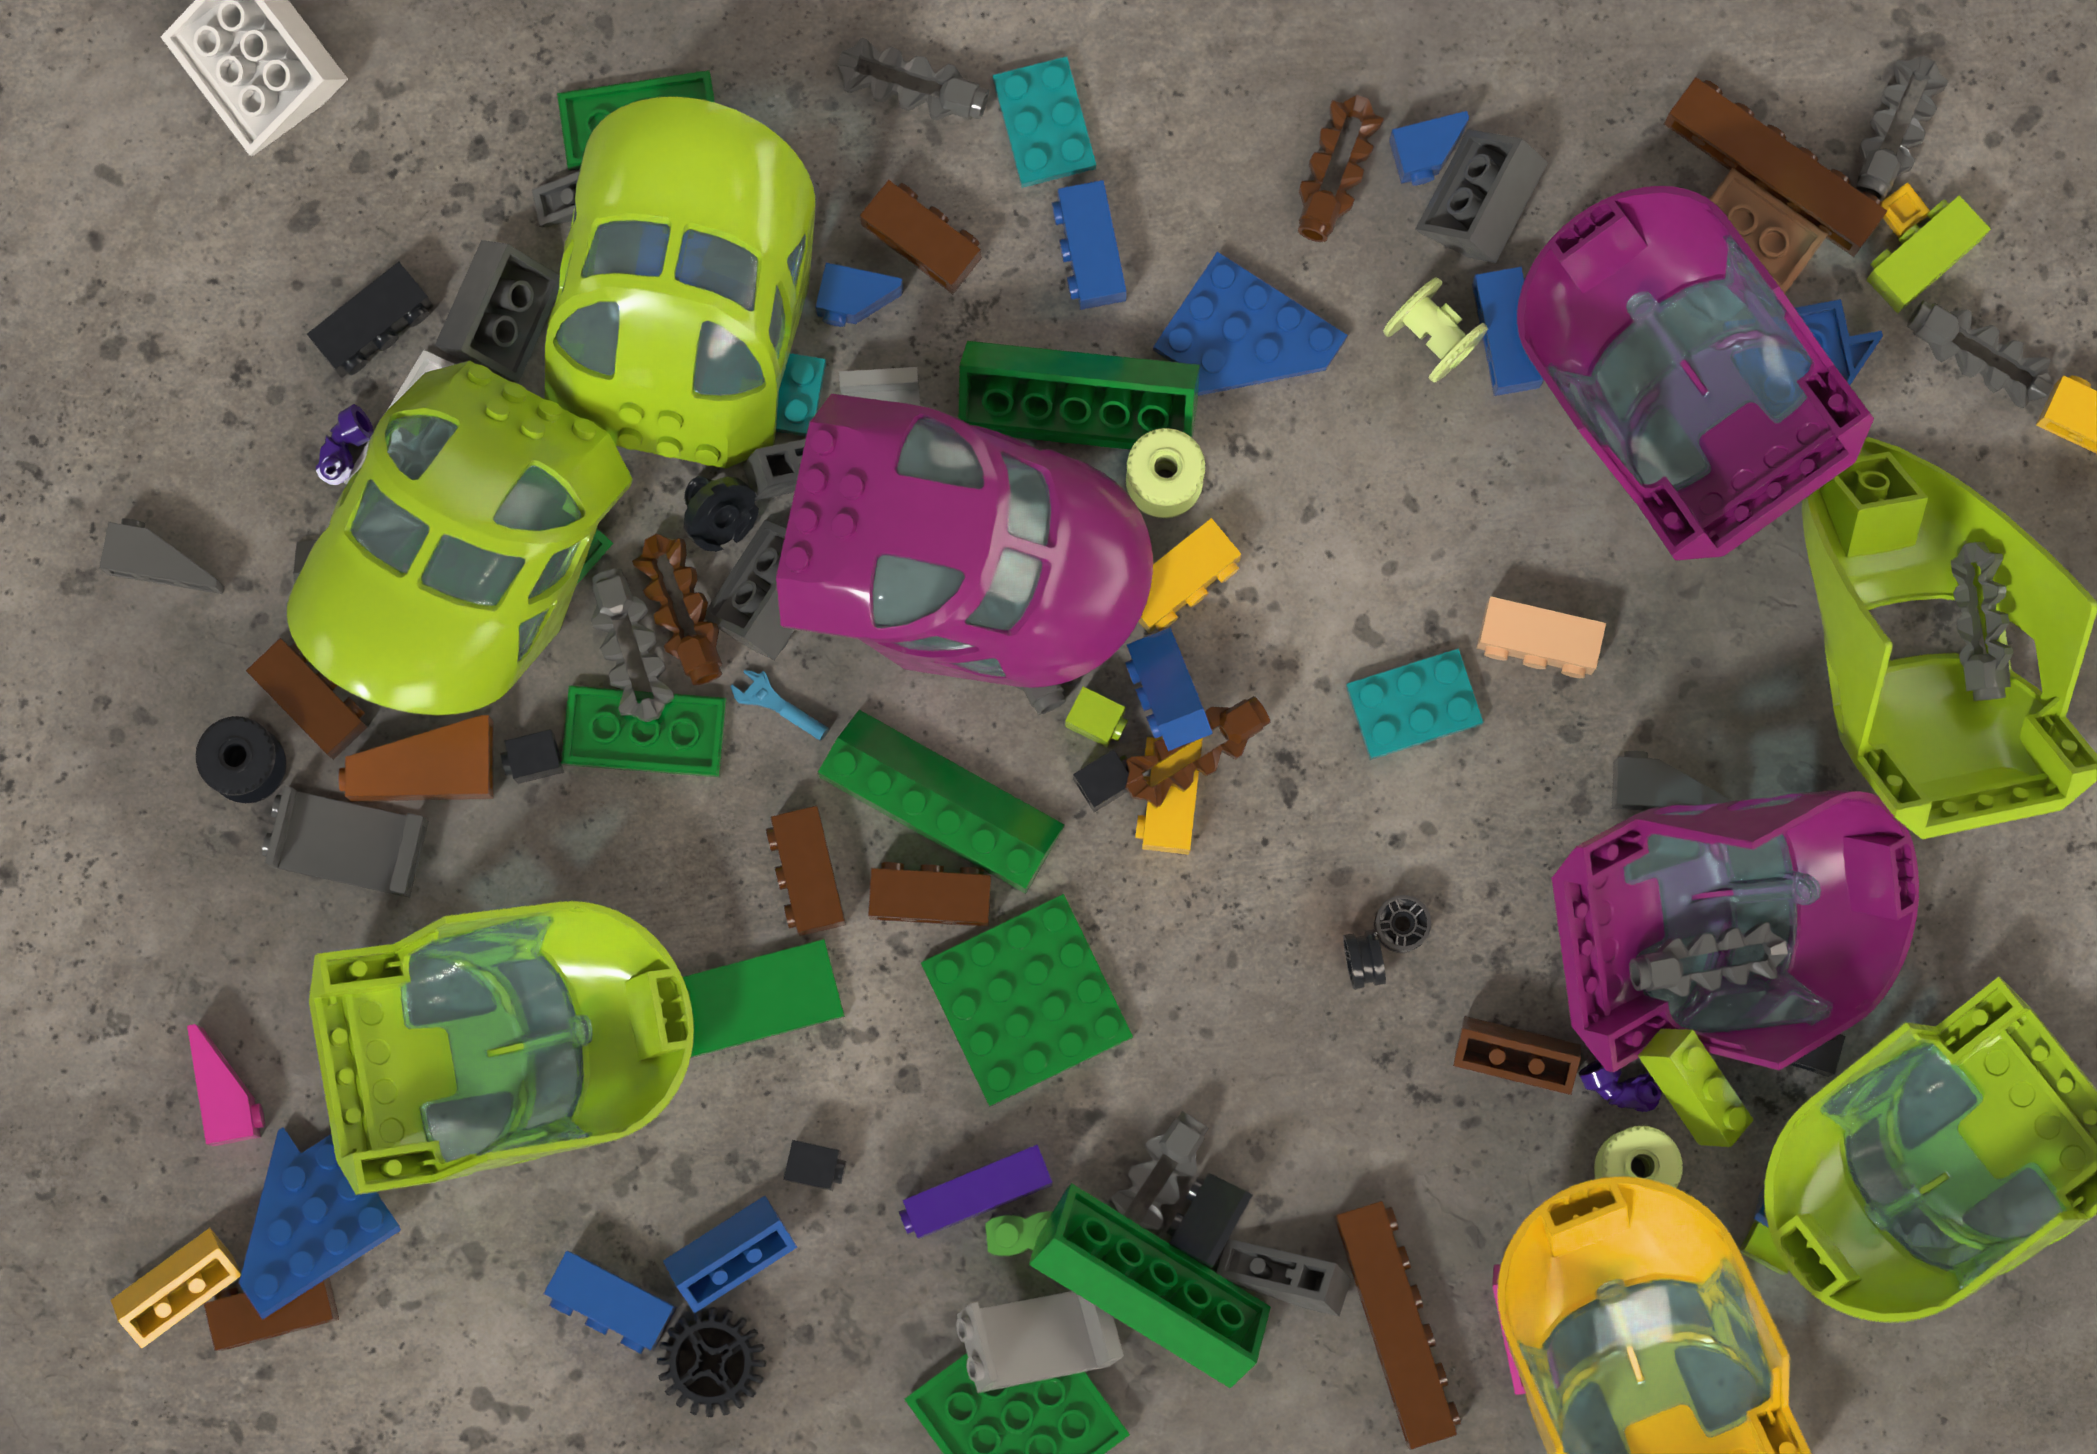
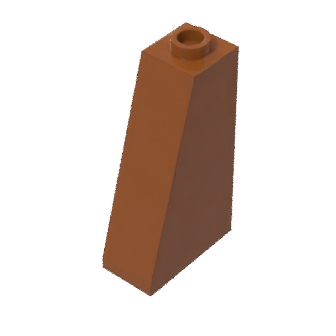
(433, 765)

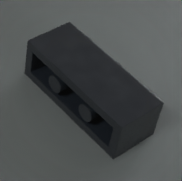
(371, 320)

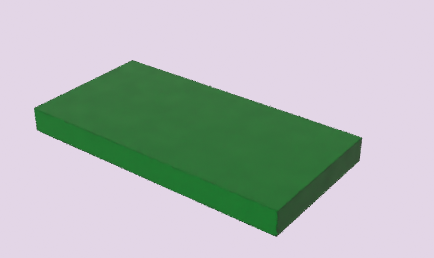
(587, 107)
(681, 741)
(762, 997)

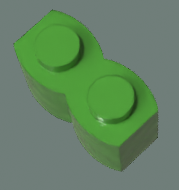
(1013, 1234)

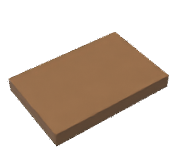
(1770, 228)

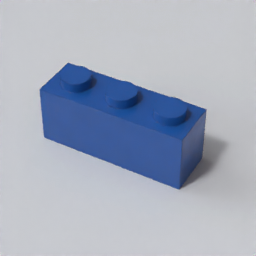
(1089, 245)
(1497, 306)
(1167, 690)
(729, 1254)
(609, 1302)

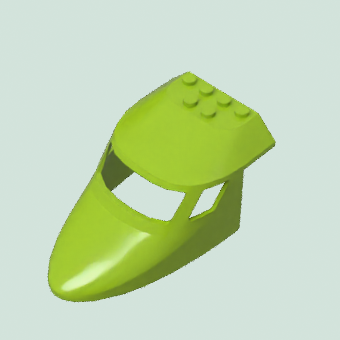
(1908, 723)

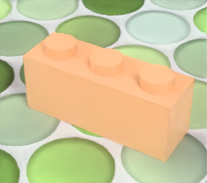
(1540, 637)

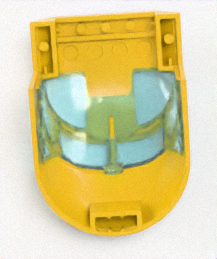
(1642, 1327)

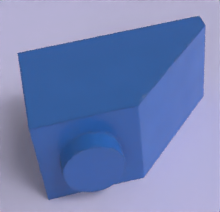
(1425, 146)
(854, 294)

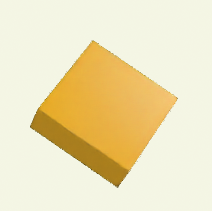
(1904, 210)

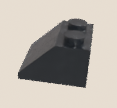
(1209, 1219)

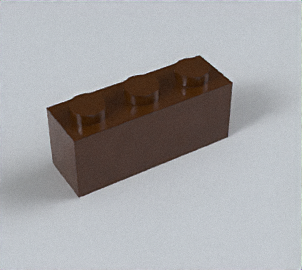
(921, 235)
(308, 697)
(805, 871)
(930, 895)
(1517, 1055)
(237, 1323)

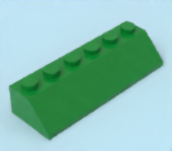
(1074, 394)
(940, 800)
(1151, 1286)

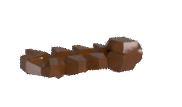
(1322, 207)
(696, 651)
(1236, 726)

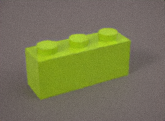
(1926, 252)
(1695, 1087)

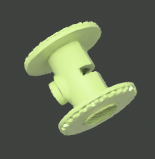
(1441, 324)
(1168, 451)
(1649, 1145)

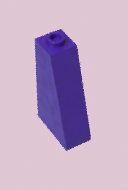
(976, 1193)

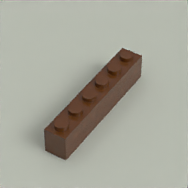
(1766, 157)
(1396, 1324)

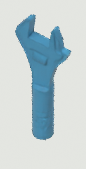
(763, 695)

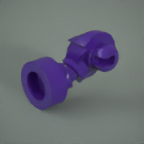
(335, 459)
(1634, 1093)

